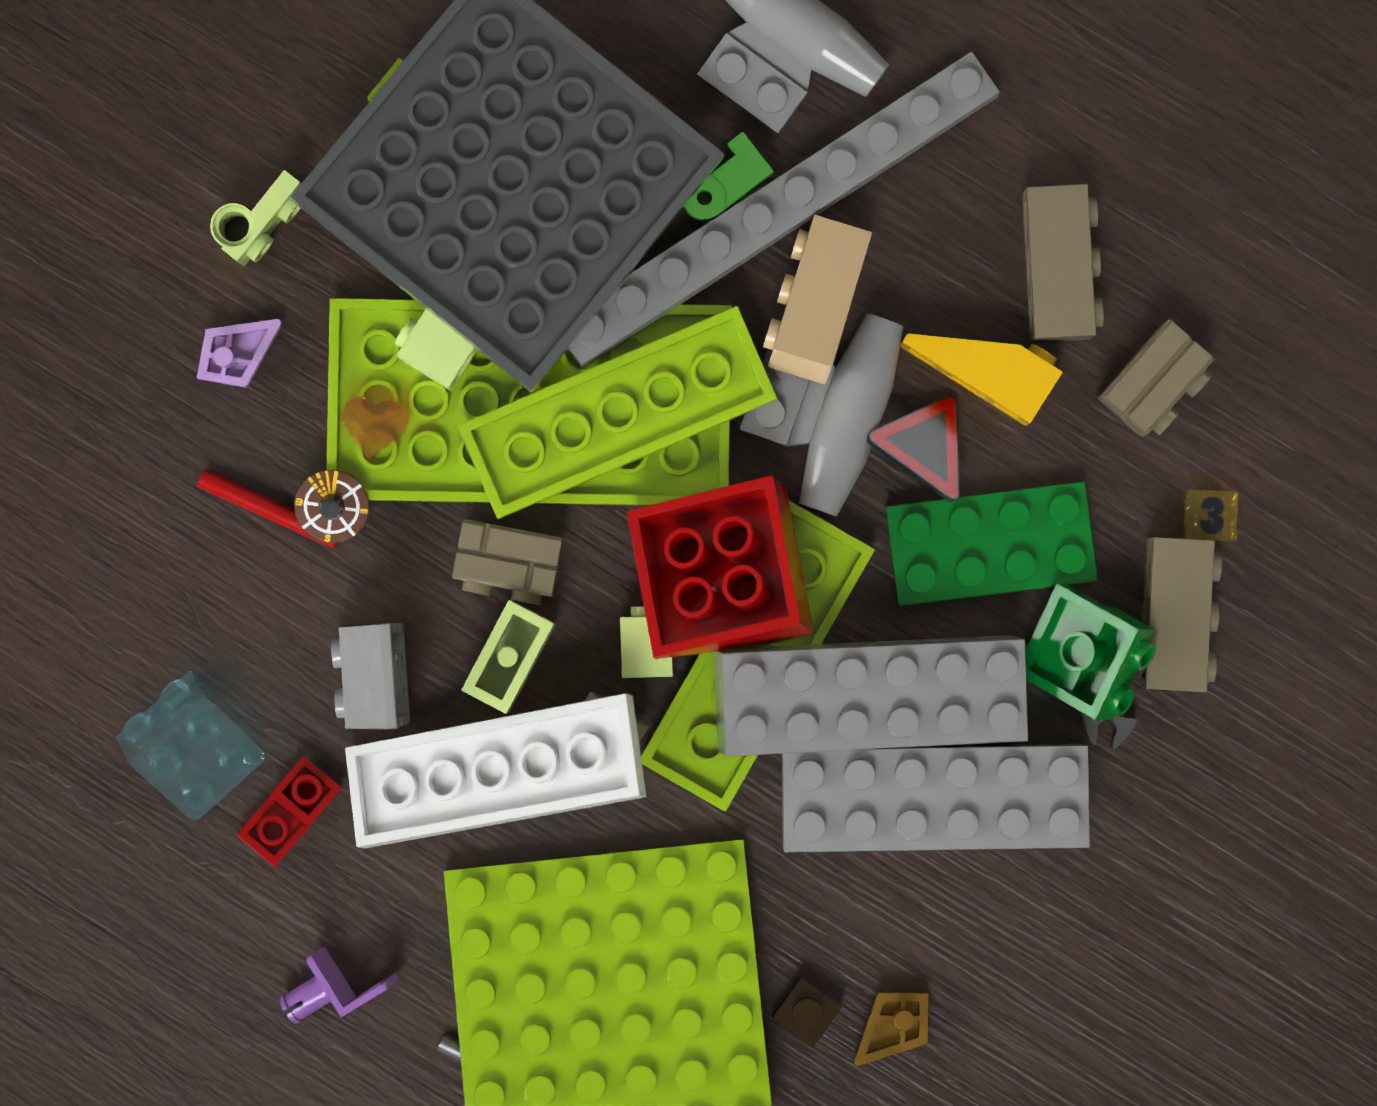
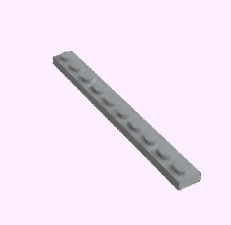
(786, 204)

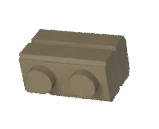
(1157, 379)
(508, 560)

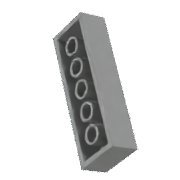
(870, 695)
(936, 798)

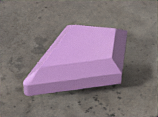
(236, 351)

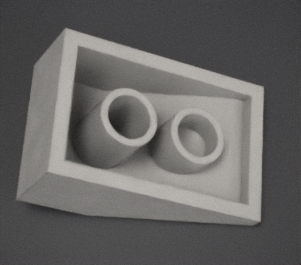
(372, 676)

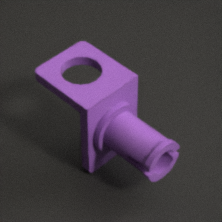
(326, 987)

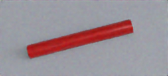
(253, 502)

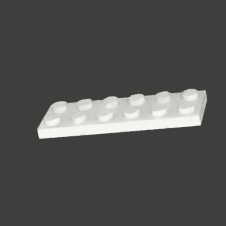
(495, 771)

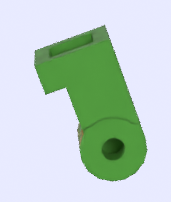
(730, 182)

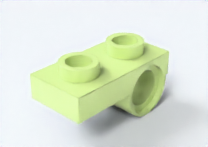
(262, 220)

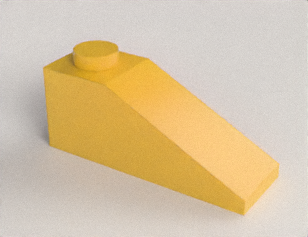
(999, 373)

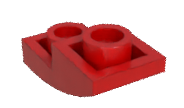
(289, 812)

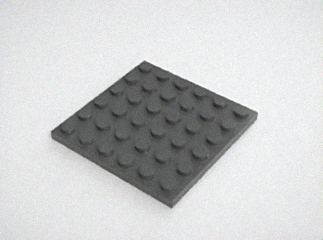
(508, 180)

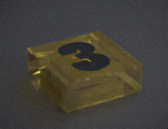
(1211, 515)

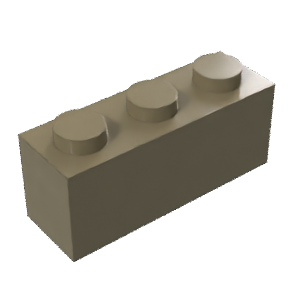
(1061, 263)
(1181, 612)

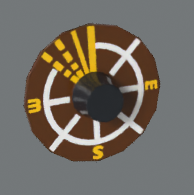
(331, 506)

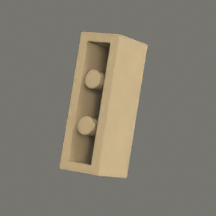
(817, 298)

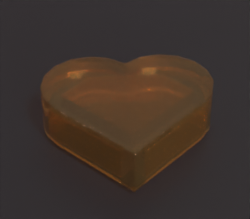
(374, 424)

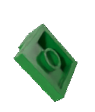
(1088, 653)

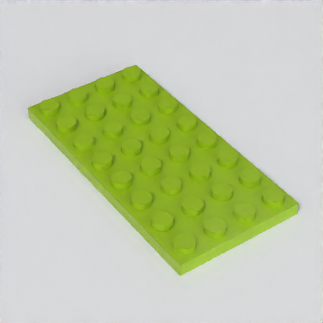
(431, 456)

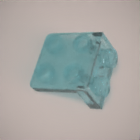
(189, 747)

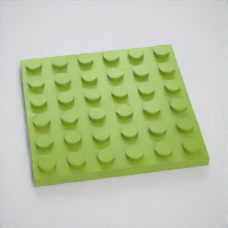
(609, 980)

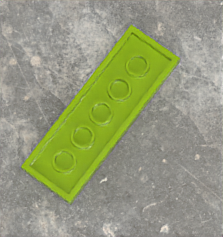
(617, 412)
(686, 738)

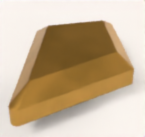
(894, 1025)

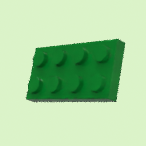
(991, 544)

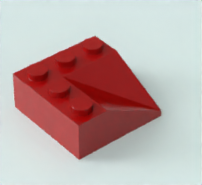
(720, 570)

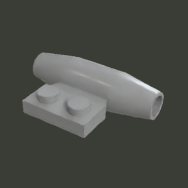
(772, 56)
(833, 415)

